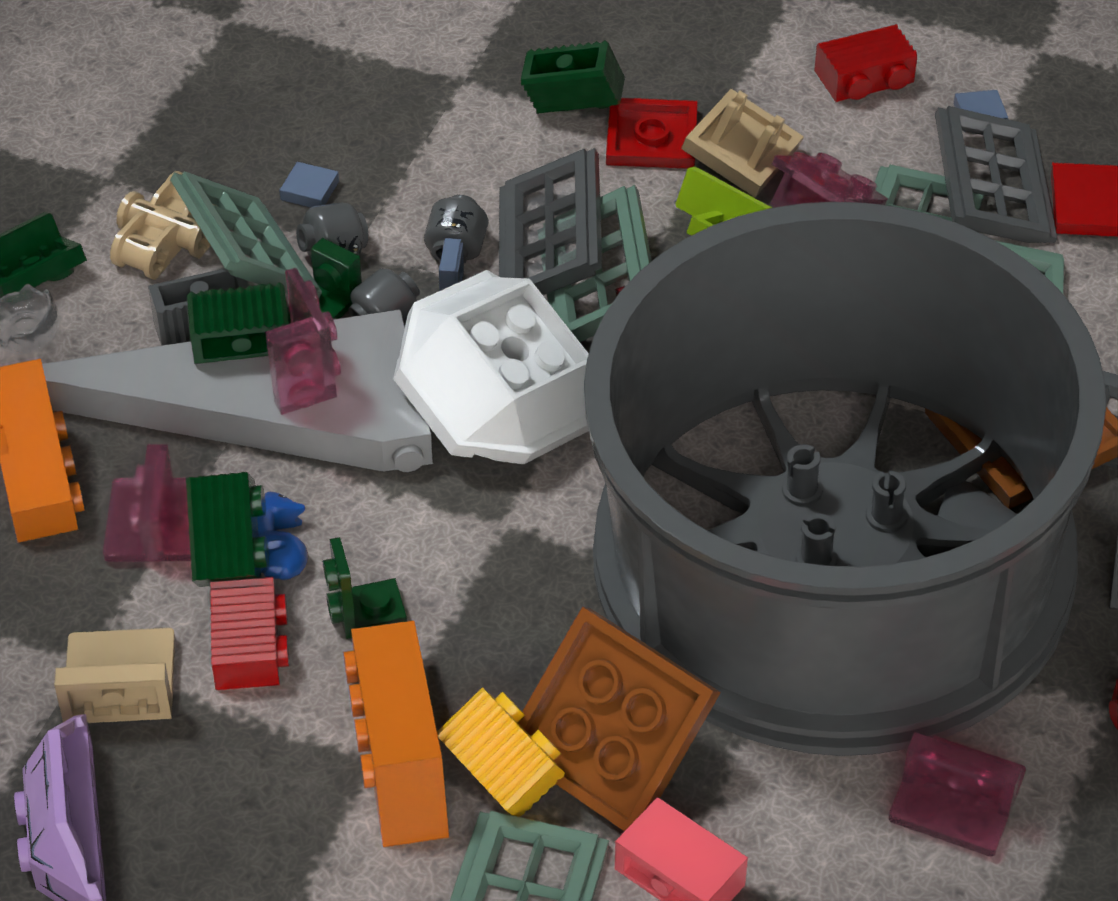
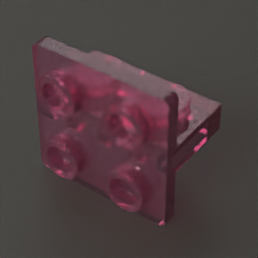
(821, 180)
(148, 513)
(956, 793)

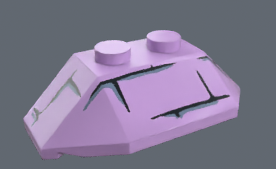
(62, 816)

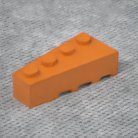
(397, 733)

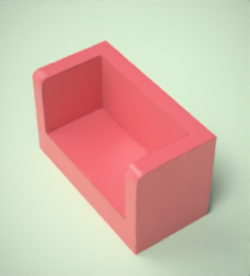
(678, 858)

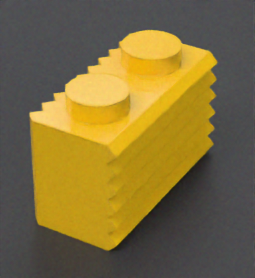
(500, 752)

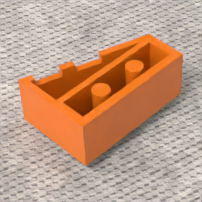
(32, 457)

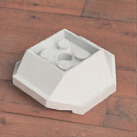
(493, 369)

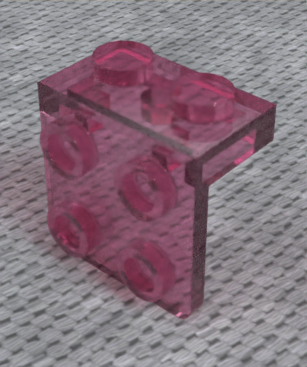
(302, 352)

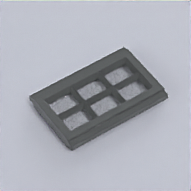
(552, 223)

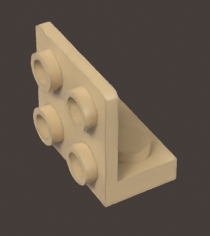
(117, 675)

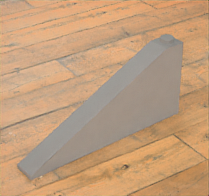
(234, 403)

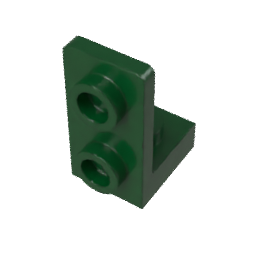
(336, 274)
(359, 605)

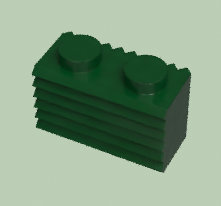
(572, 77)
(234, 321)
(225, 527)

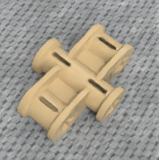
(155, 231)

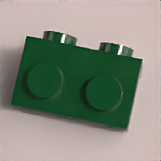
(36, 254)

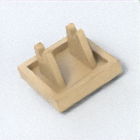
(741, 142)

